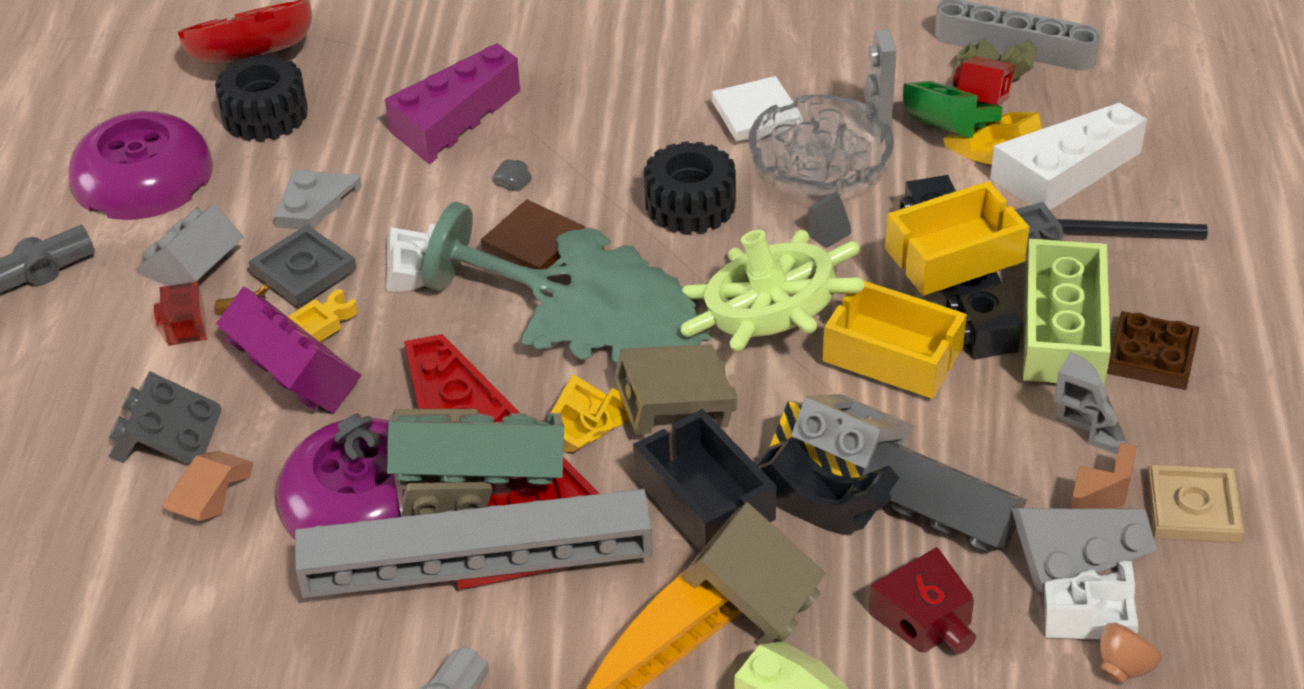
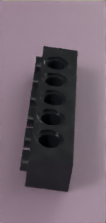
(991, 318)

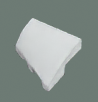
(1087, 602)

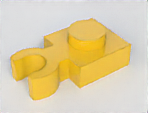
(324, 319)

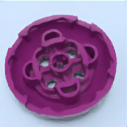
(139, 165)
(329, 488)

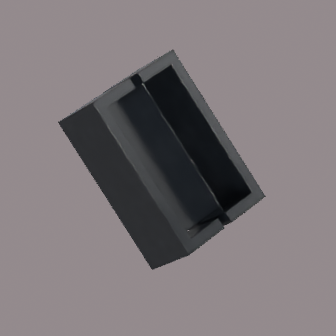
(704, 480)

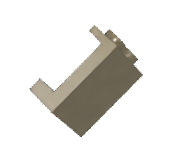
(672, 383)
(438, 496)
(758, 572)

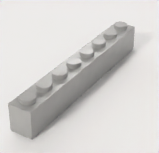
(472, 543)

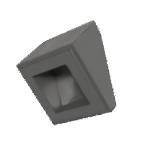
(828, 220)

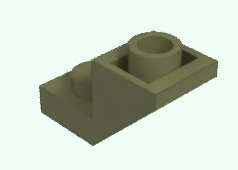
(1020, 55)

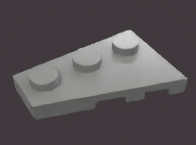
(881, 76)
(1080, 539)

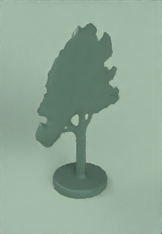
(610, 295)

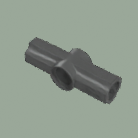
(40, 260)

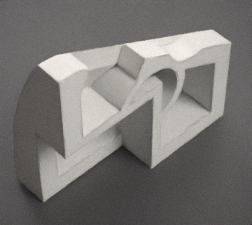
(406, 258)

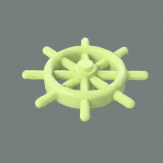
(773, 286)

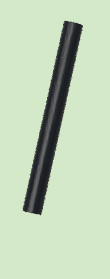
(1131, 228)

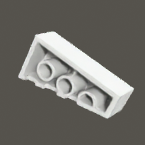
(1068, 155)

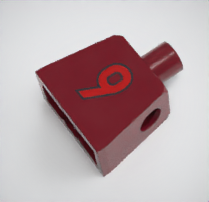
(925, 604)

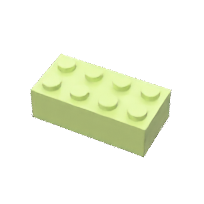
(1065, 307)

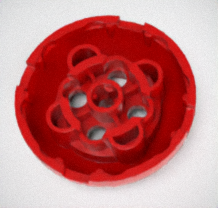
(248, 33)

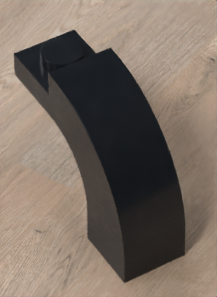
(820, 495)

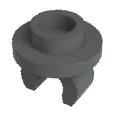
(351, 432)

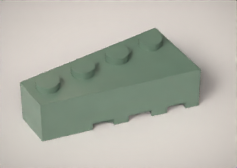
(476, 447)

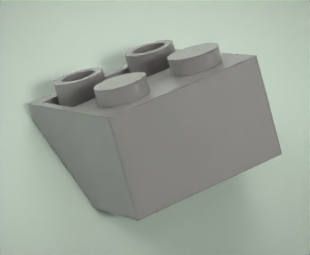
(190, 247)

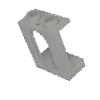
(856, 436)

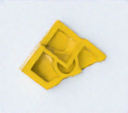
(982, 144)
(588, 413)

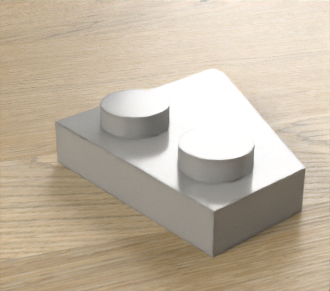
(313, 196)

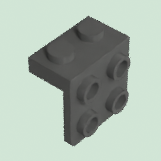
(165, 420)

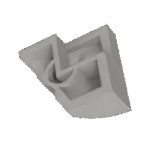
(1086, 404)

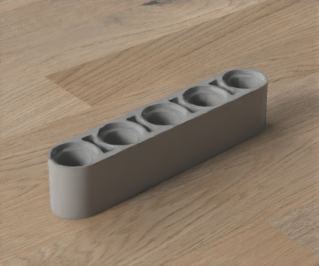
(1056, 40)

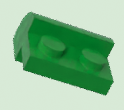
(948, 107)

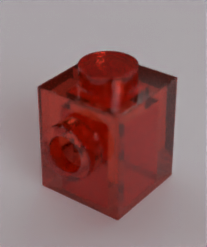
(181, 313)

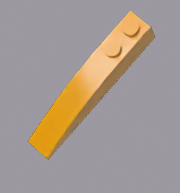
(664, 634)

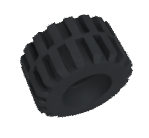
(261, 97)
(690, 187)

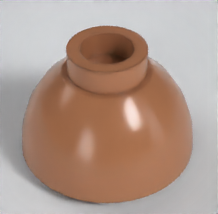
(1126, 653)

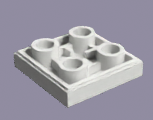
(745, 102)

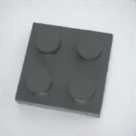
(302, 265)

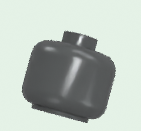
(512, 175)

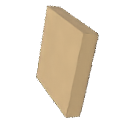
(1194, 503)

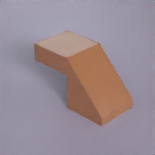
(204, 485)
(1103, 488)

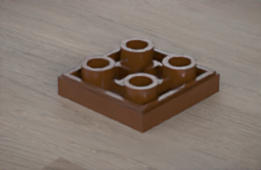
(529, 236)
(1153, 350)

